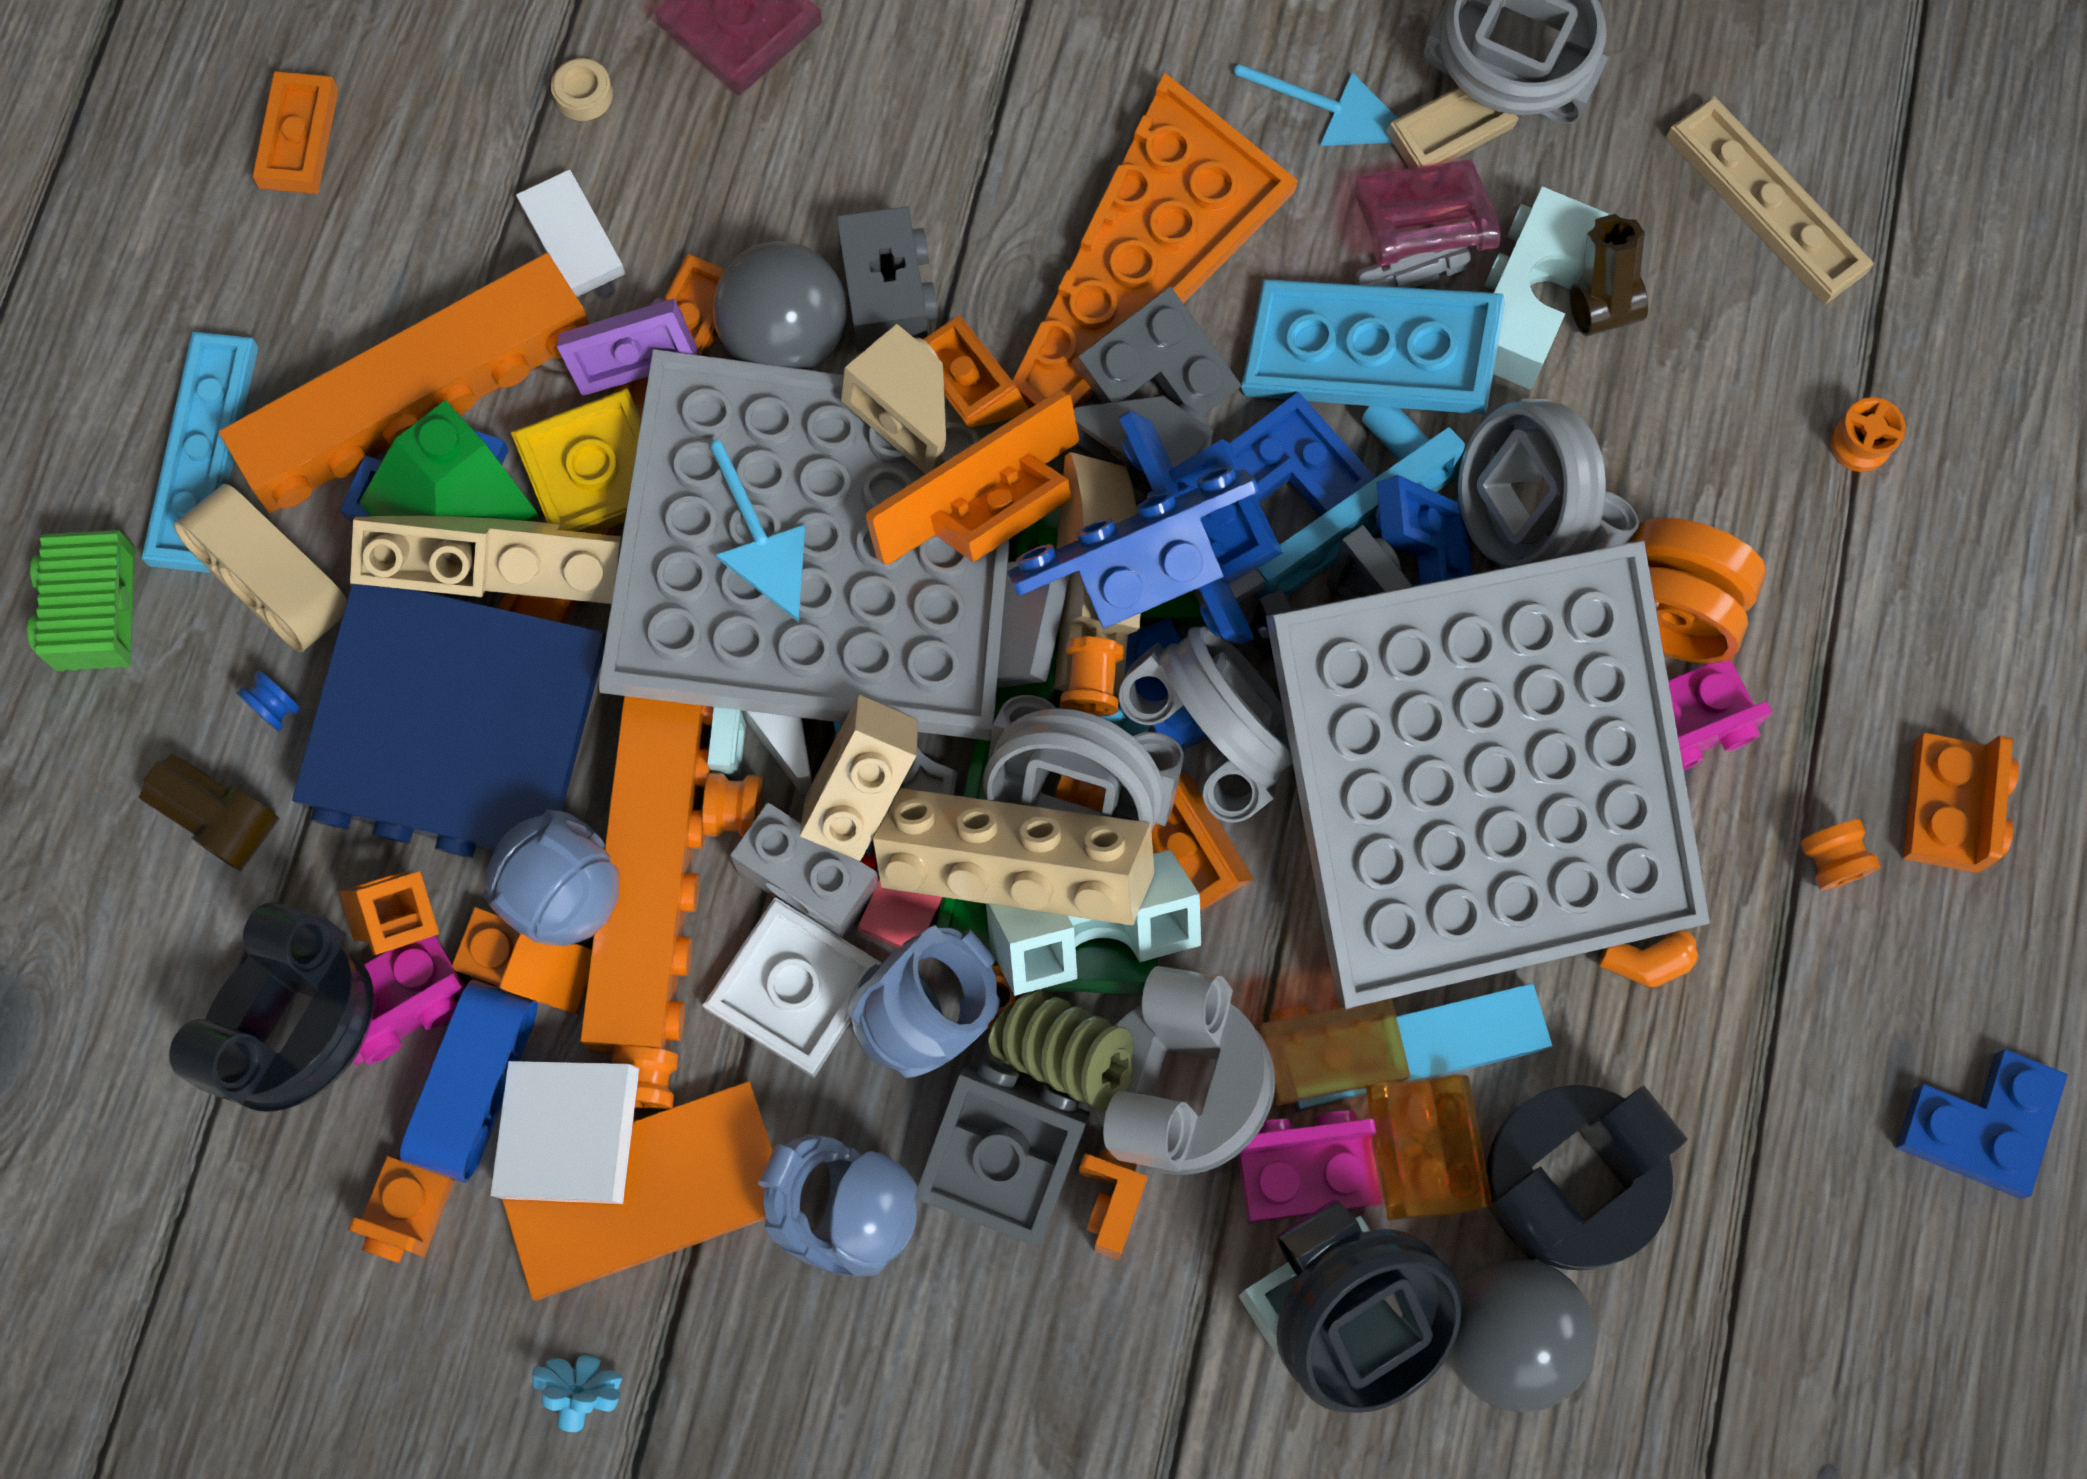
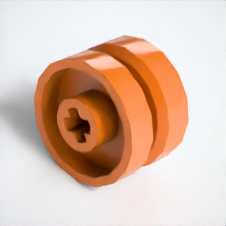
(1700, 587)

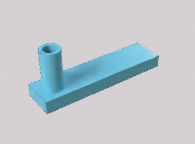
(1420, 460)

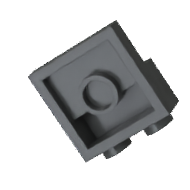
(1003, 1152)

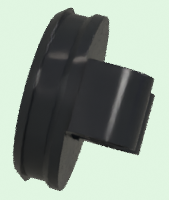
(287, 955)
(1631, 1138)
(1339, 1329)

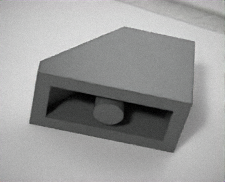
(1178, 427)

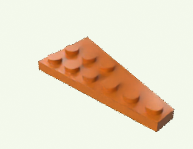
(1166, 220)

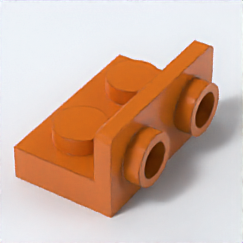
(1960, 802)

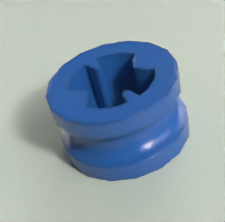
(268, 701)

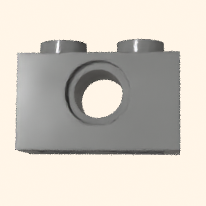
(803, 873)

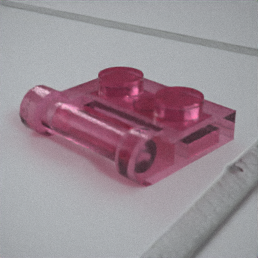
(1422, 198)

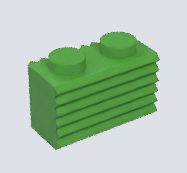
(83, 600)

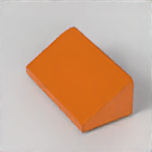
(973, 378)
(1201, 845)

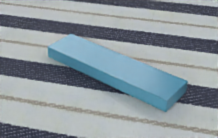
(196, 457)
(1465, 1036)

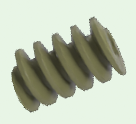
(1064, 1047)

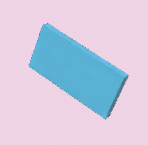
(1374, 345)

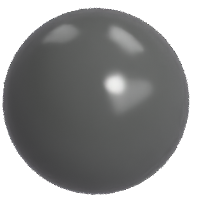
(779, 306)
(1523, 1335)

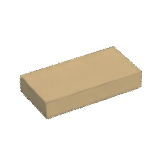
(1446, 129)

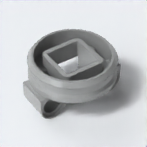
(1510, 79)
(1532, 443)
(1230, 707)
(1037, 738)
(1192, 1017)

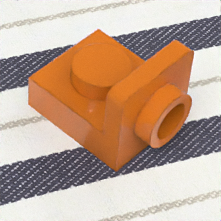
(402, 1210)
(1115, 1213)

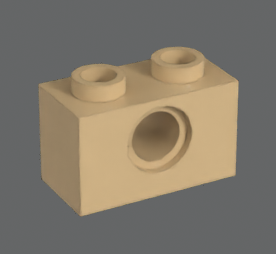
(859, 777)

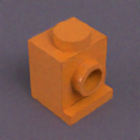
(389, 911)

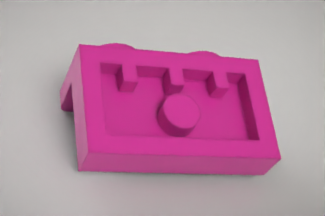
(1714, 710)
(411, 990)
(1302, 1169)

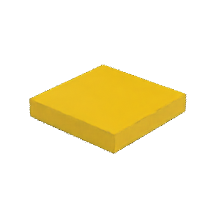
(583, 462)

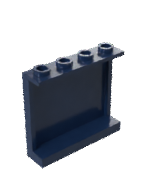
(446, 718)

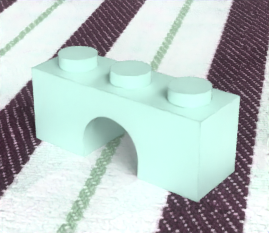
(1547, 250)
(1039, 946)

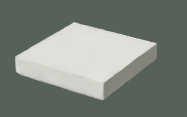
(790, 987)
(565, 1132)

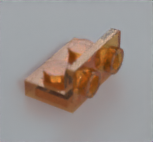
(1333, 1050)
(1428, 1147)

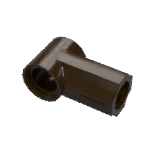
(1611, 283)
(218, 817)

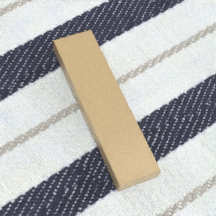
(1769, 200)

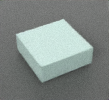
(727, 742)

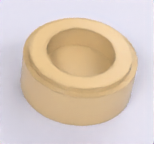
(581, 89)

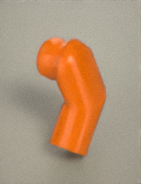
(1654, 964)

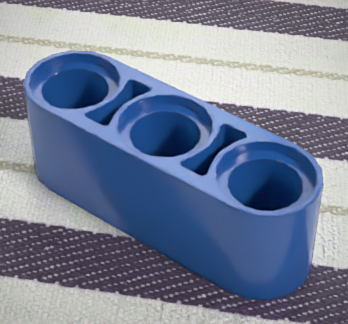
(468, 1081)

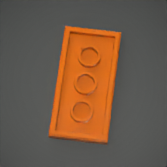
(685, 1183)

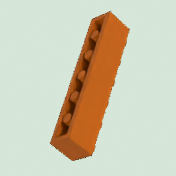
(375, 397)
(652, 844)

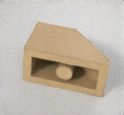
(900, 395)

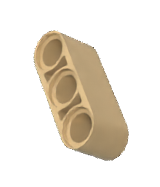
(262, 567)

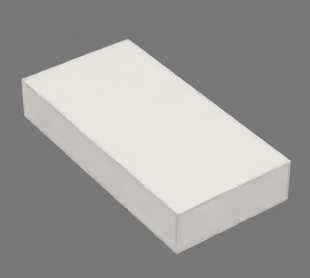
(571, 233)

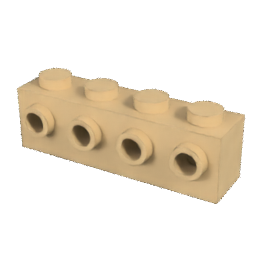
(1015, 855)

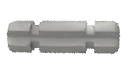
(1415, 269)

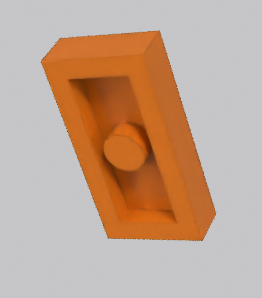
(295, 132)

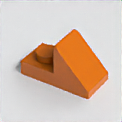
(521, 966)

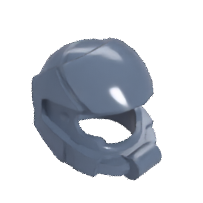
(552, 880)
(900, 1016)
(867, 1210)

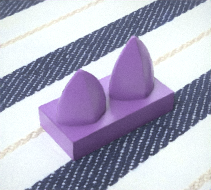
(622, 346)

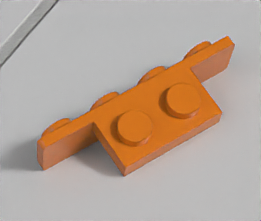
(984, 490)

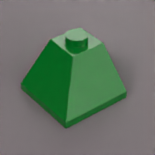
(444, 471)

